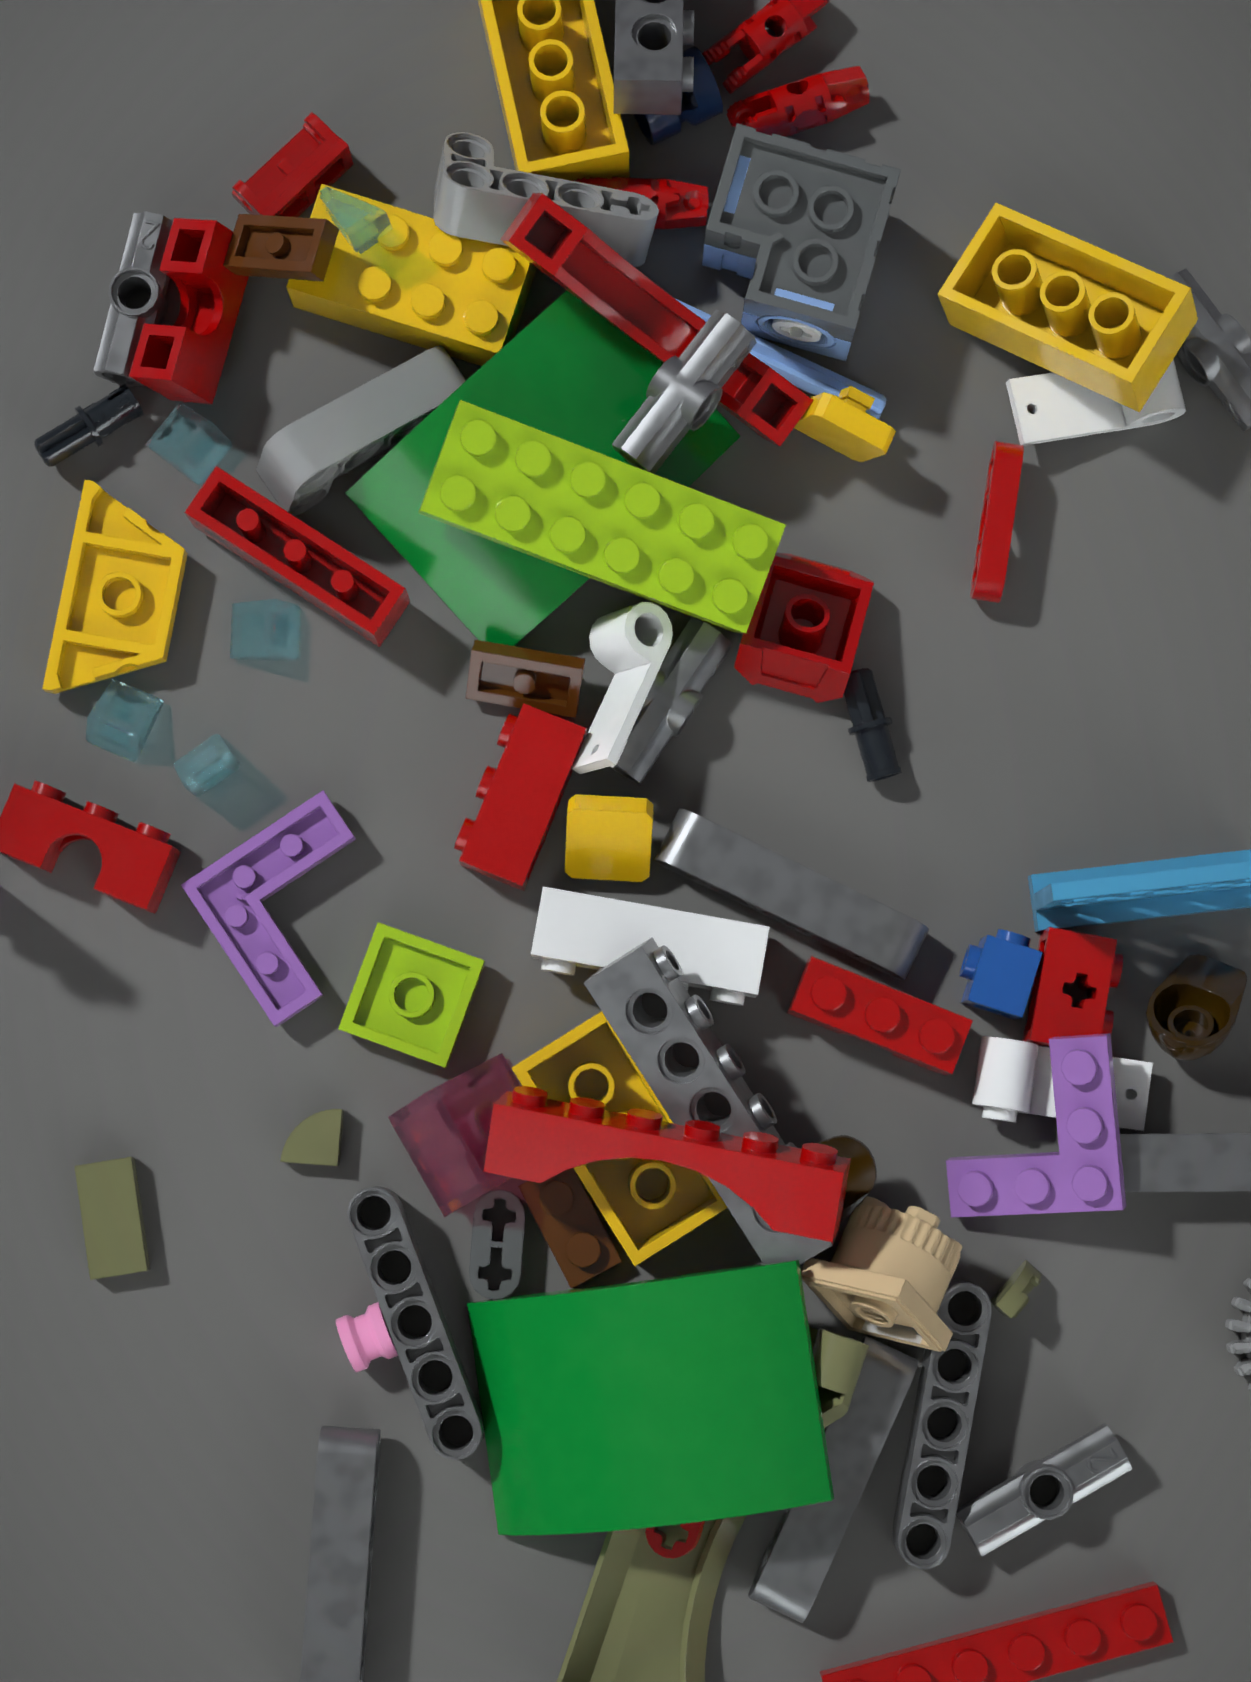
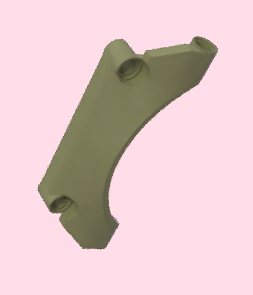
(653, 1613)

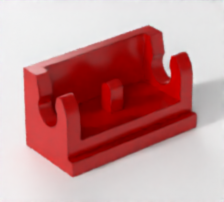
(295, 173)

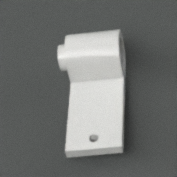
(1058, 409)
(633, 648)
(1018, 1078)

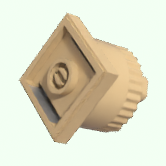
(889, 1275)

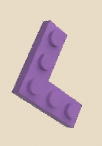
(233, 893)
(1089, 1164)

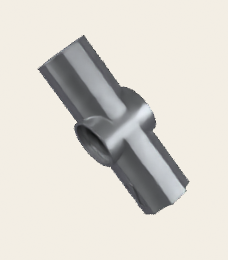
(137, 272)
(1218, 353)
(684, 392)
(672, 696)
(1078, 1471)

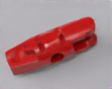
(788, 20)
(803, 103)
(678, 202)

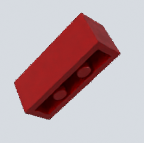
(520, 796)

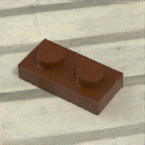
(281, 247)
(524, 675)
(570, 1226)

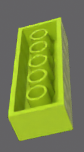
(601, 518)

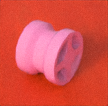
(366, 1337)

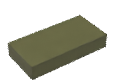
(112, 1218)

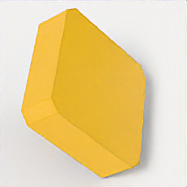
(846, 426)
(608, 838)

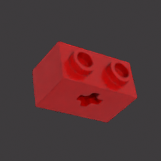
(1063, 959)

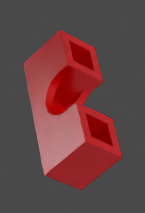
(189, 356)
(134, 863)
(880, 1016)

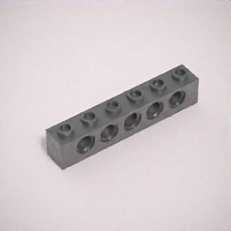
(650, 56)
(682, 1089)

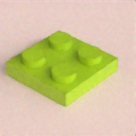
(412, 995)

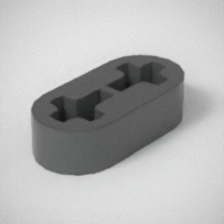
(511, 1246)

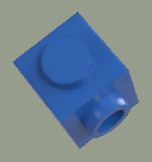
(1000, 974)

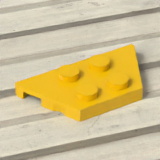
(114, 596)

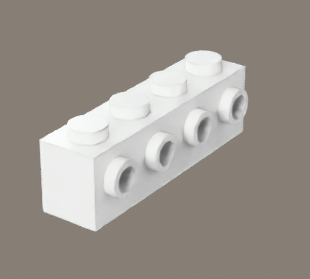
(598, 930)

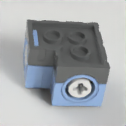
(803, 233)

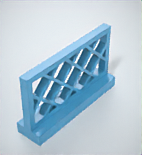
(1141, 890)

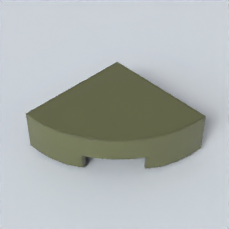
(316, 1140)
(1013, 1294)

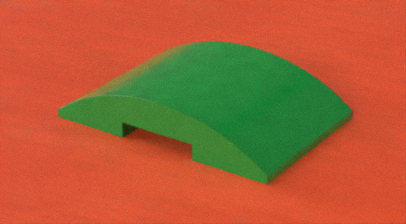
(561, 376)
(651, 1402)

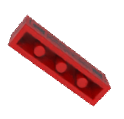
(298, 556)

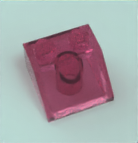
(450, 1132)

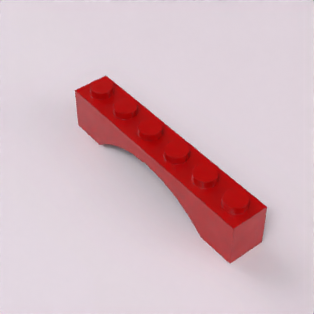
(645, 312)
(786, 1185)

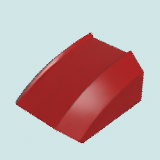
(805, 628)

